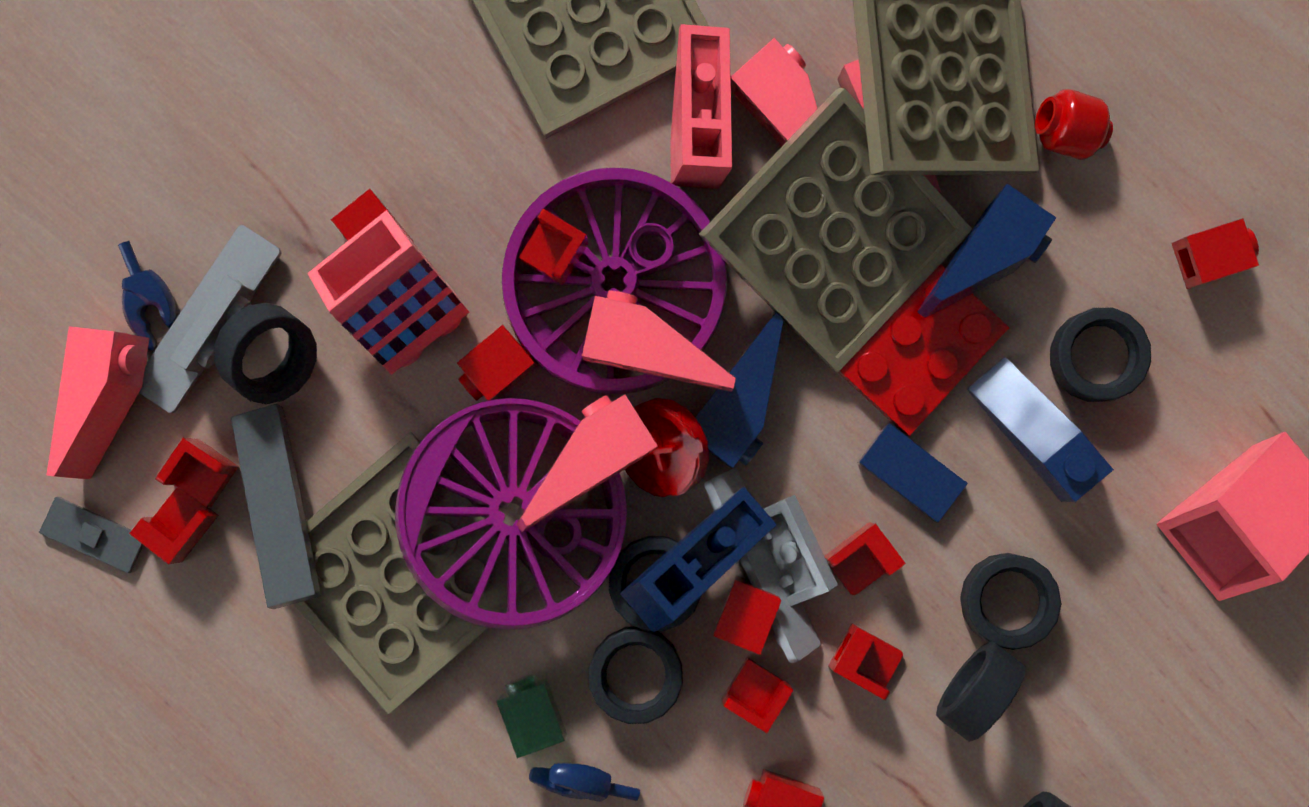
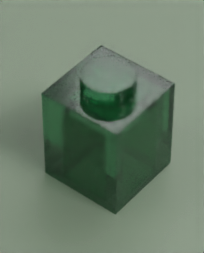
(531, 715)

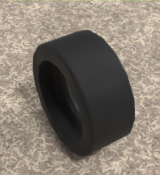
(1138, 355)
(291, 372)
(619, 573)
(1048, 607)
(981, 691)
(611, 703)

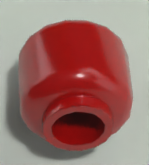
(1073, 124)

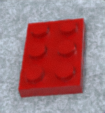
(921, 359)

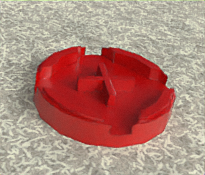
(681, 450)

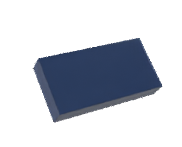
(912, 472)

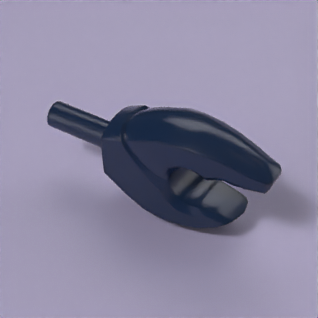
(140, 292)
(580, 782)

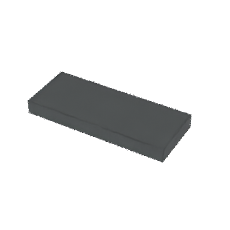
(91, 534)

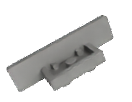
(192, 337)
(784, 564)

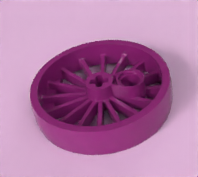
(545, 344)
(424, 473)

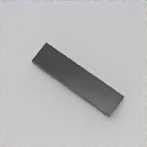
(275, 507)

